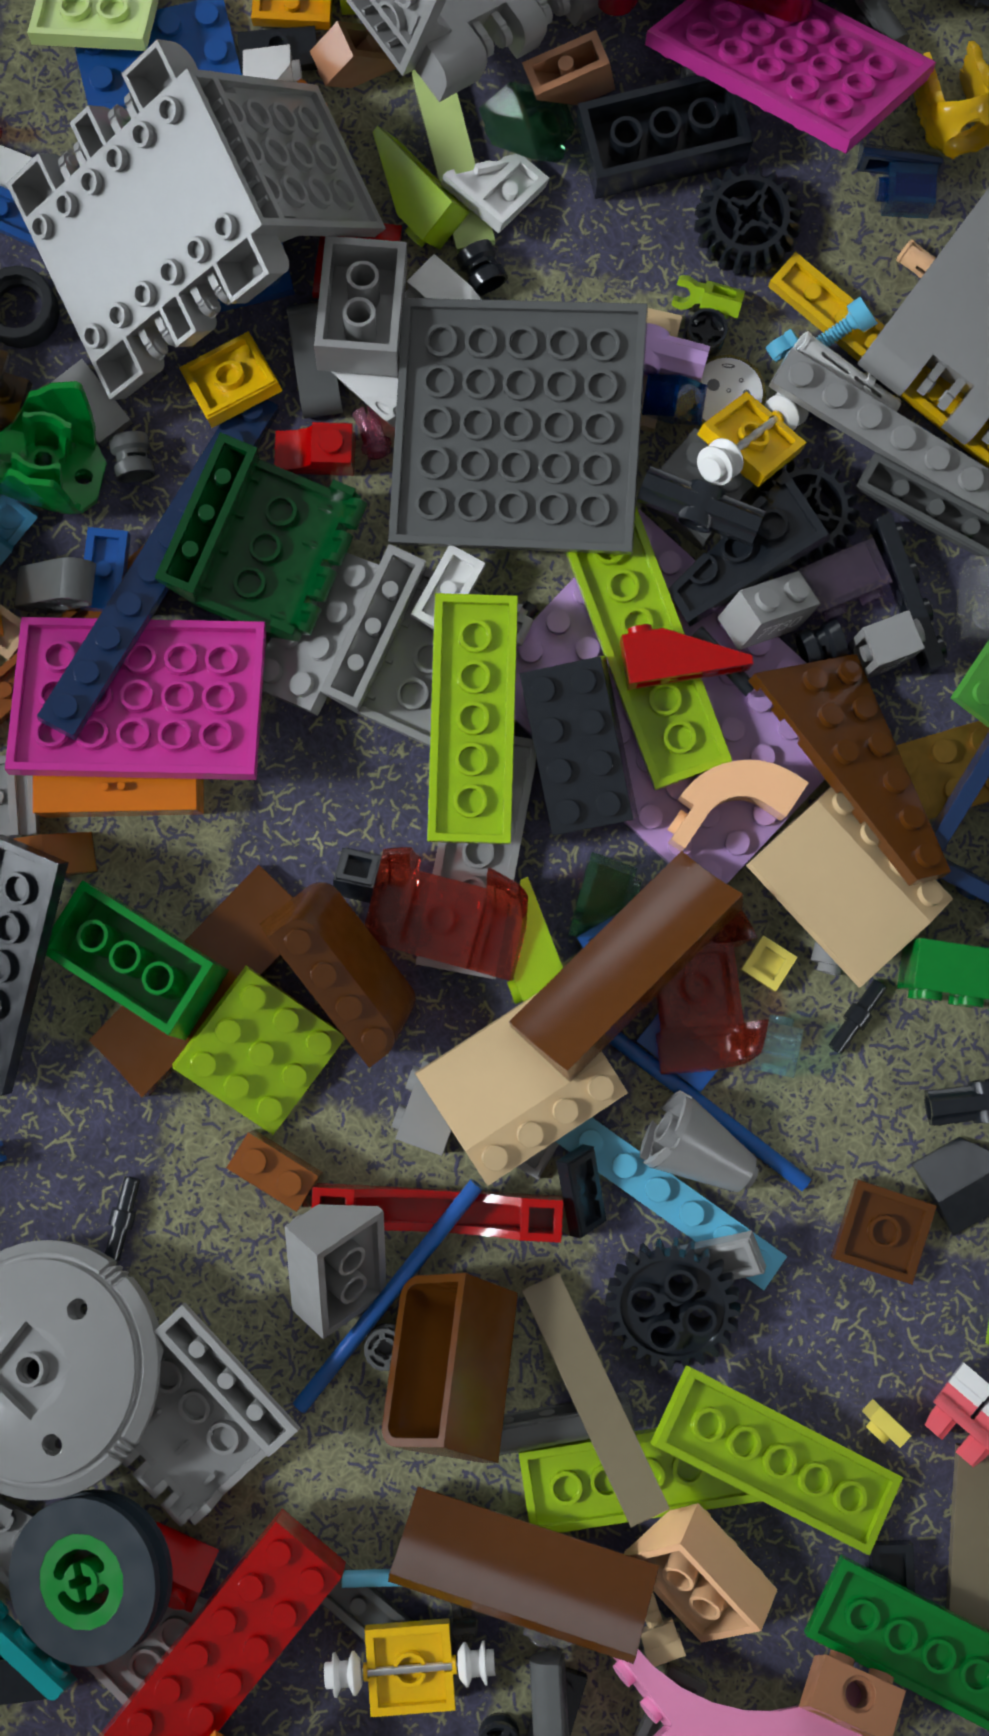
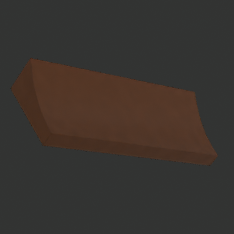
(227, 936)
(626, 965)
(525, 1574)

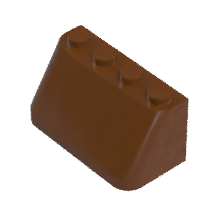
(343, 968)
(450, 1367)

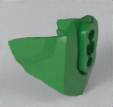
(51, 449)

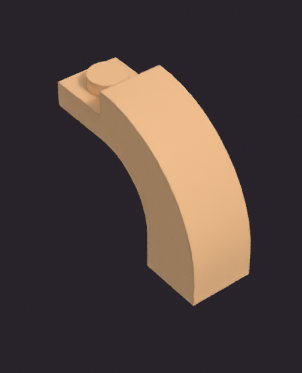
(750, 781)

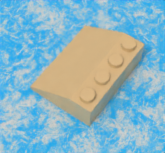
(845, 887)
(509, 1099)

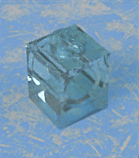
(780, 1048)

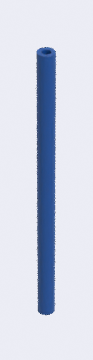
(742, 1134)
(387, 1296)

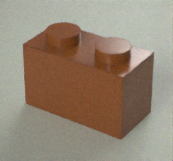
(274, 1170)

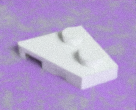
(497, 188)

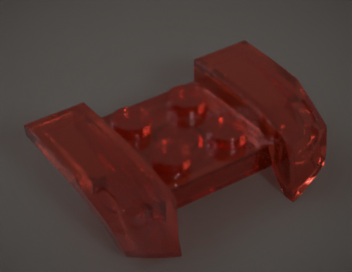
(447, 917)
(704, 1011)

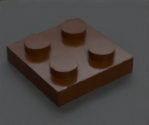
(883, 1231)

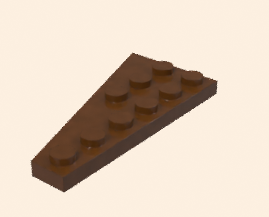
(855, 752)

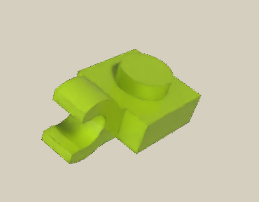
(709, 295)

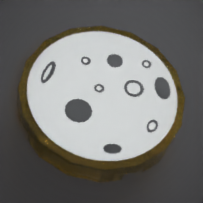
(727, 380)

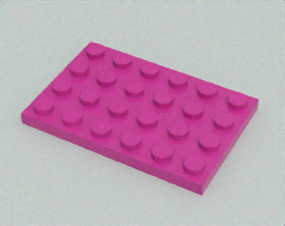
(813, 73)
(174, 709)

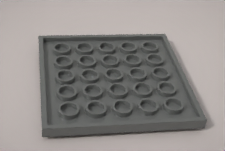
(518, 425)

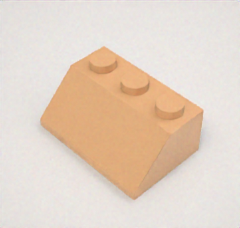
(705, 1575)

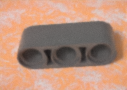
(317, 389)
(55, 585)

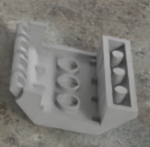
(388, 655)
(206, 1422)

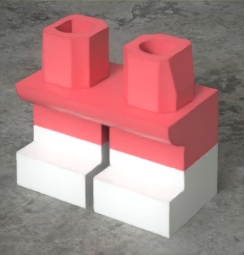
(955, 1405)

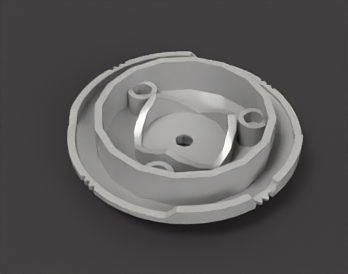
(94, 1368)

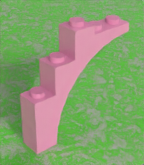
(693, 1715)

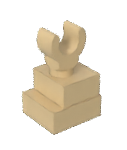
(660, 1637)

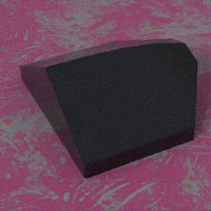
(957, 1182)

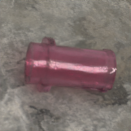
(374, 441)

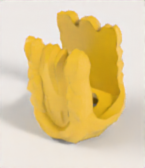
(946, 120)

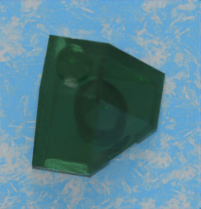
(527, 125)
(603, 892)

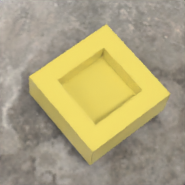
(768, 963)
(884, 1425)

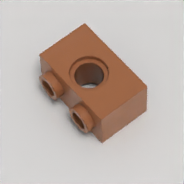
(826, 1695)

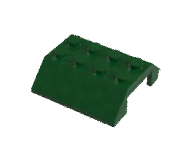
(260, 541)

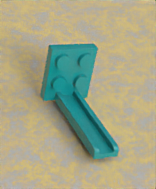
(37, 1667)

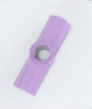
(673, 355)

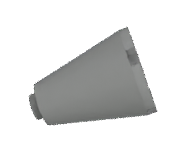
(697, 1147)

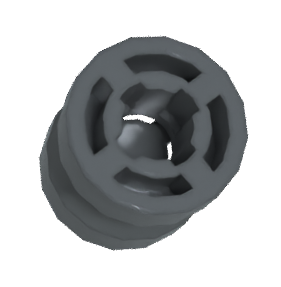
(132, 456)
(381, 1339)

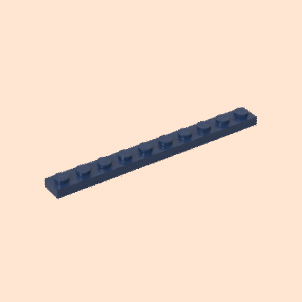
(136, 597)

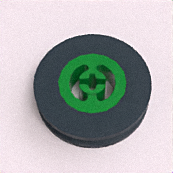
(53, 1591)

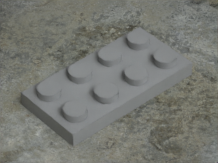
(298, 669)

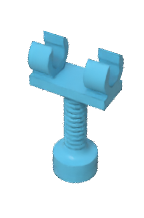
(857, 318)

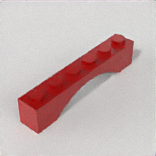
(418, 1209)

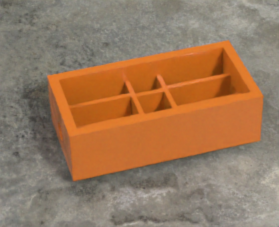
(116, 796)

